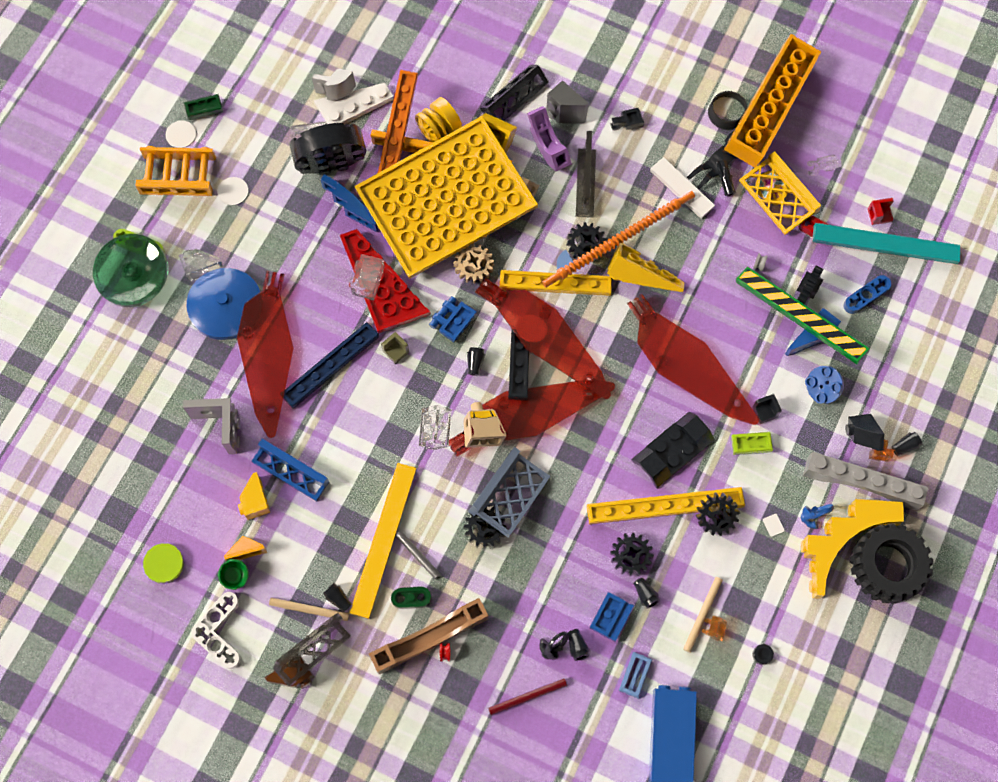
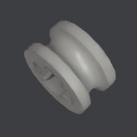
(760, 262)

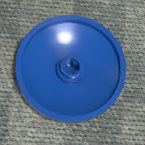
(218, 302)

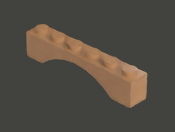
(429, 637)

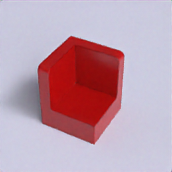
(880, 211)

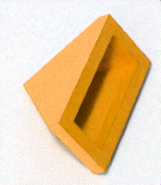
(244, 549)

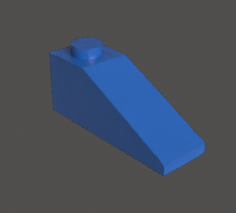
(806, 339)

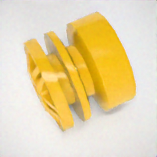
(438, 121)

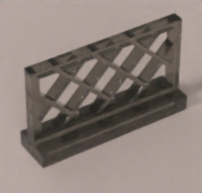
(585, 179)

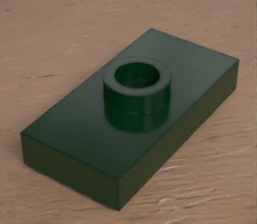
(203, 107)

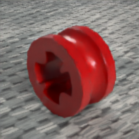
(445, 652)

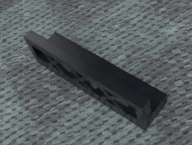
(511, 88)

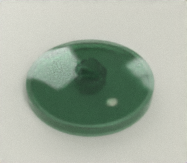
(130, 270)

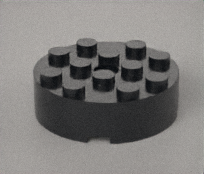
(327, 148)

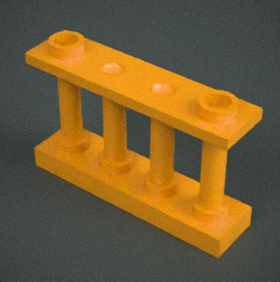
(183, 186)

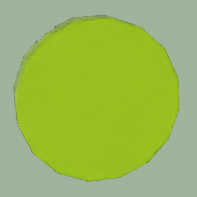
(163, 563)

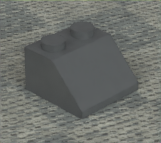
(566, 105)

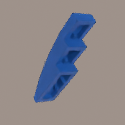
(352, 205)

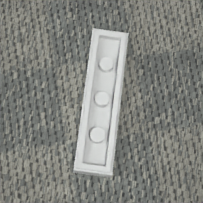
(680, 186)

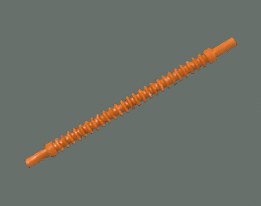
(562, 273)

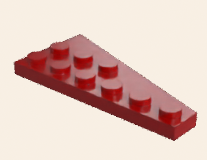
(393, 301)

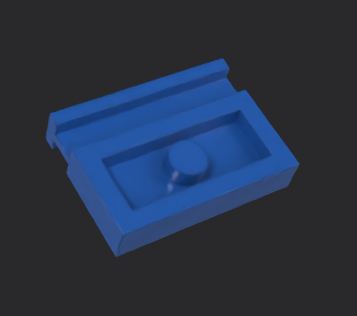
(611, 616)

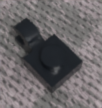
(629, 118)

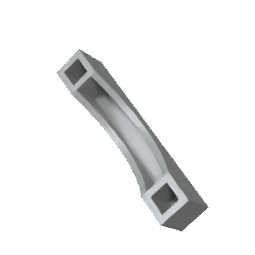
(841, 472)

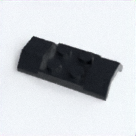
(674, 448)

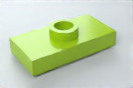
(751, 443)

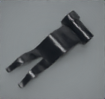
(719, 154)

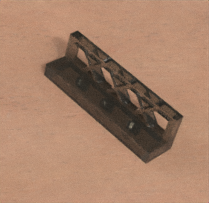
(306, 644)

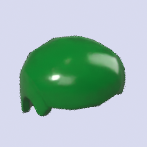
(233, 574)

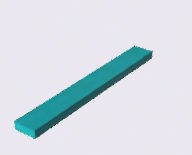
(886, 243)

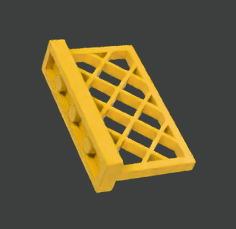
(791, 182)

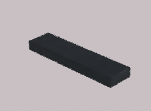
(518, 370)

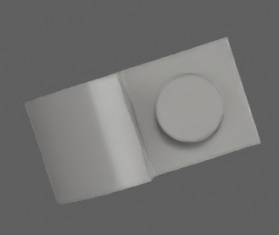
(336, 86)

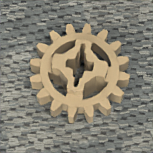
(468, 269)

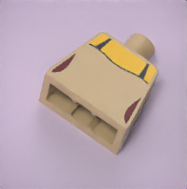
(482, 427)

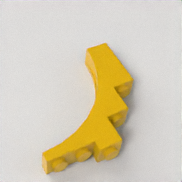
(839, 530)

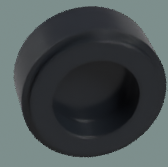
(763, 654)

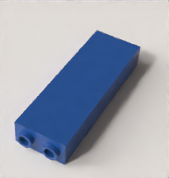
(672, 735)

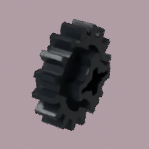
(583, 234)
(810, 284)
(721, 521)
(477, 524)
(629, 546)

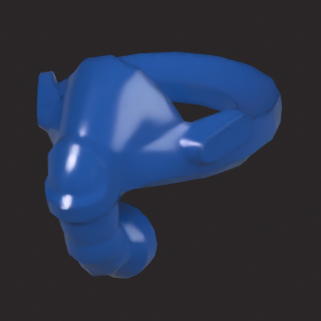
(813, 513)

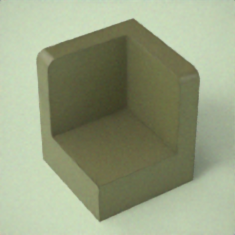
(395, 348)

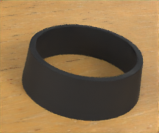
(719, 122)

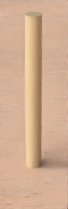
(306, 608)
(703, 614)

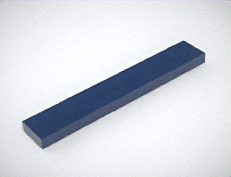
(330, 365)

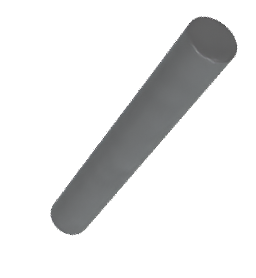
(418, 555)

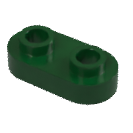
(411, 597)

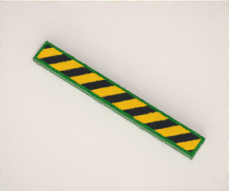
(802, 315)

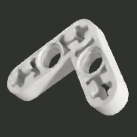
(211, 628)

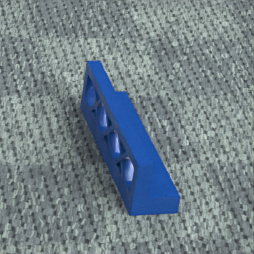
(296, 465)

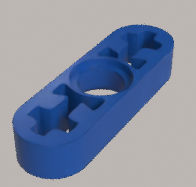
(863, 302)

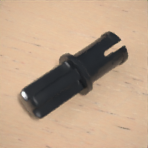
(725, 178)

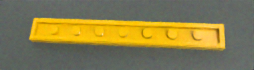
(656, 506)
(383, 541)

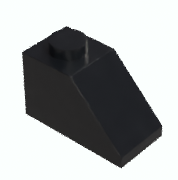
(865, 431)

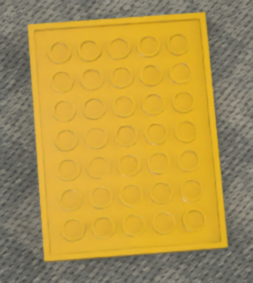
(446, 197)

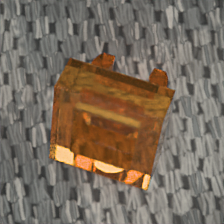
(885, 455)
(716, 629)

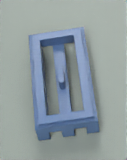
(629, 691)

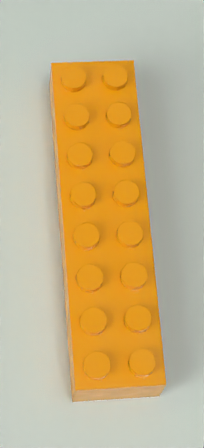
(772, 101)

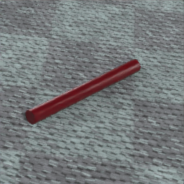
(527, 696)

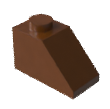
(303, 682)

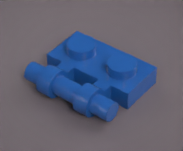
(457, 321)

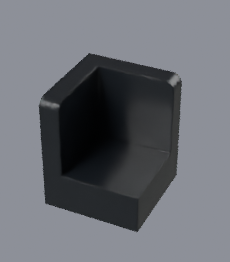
(767, 408)

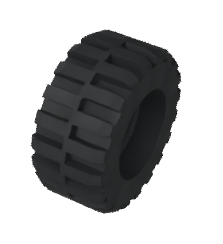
(909, 546)

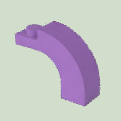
(551, 149)

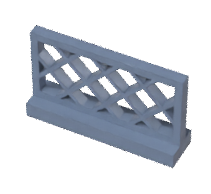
(494, 486)

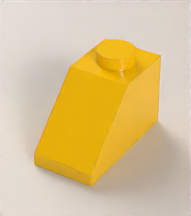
(253, 499)

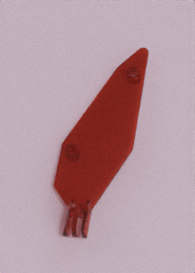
(545, 334)
(266, 351)
(688, 362)
(541, 411)

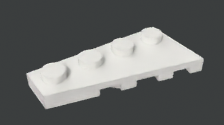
(355, 104)

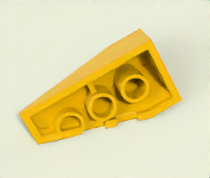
(632, 269)

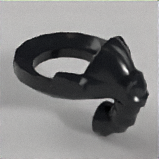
(551, 651)

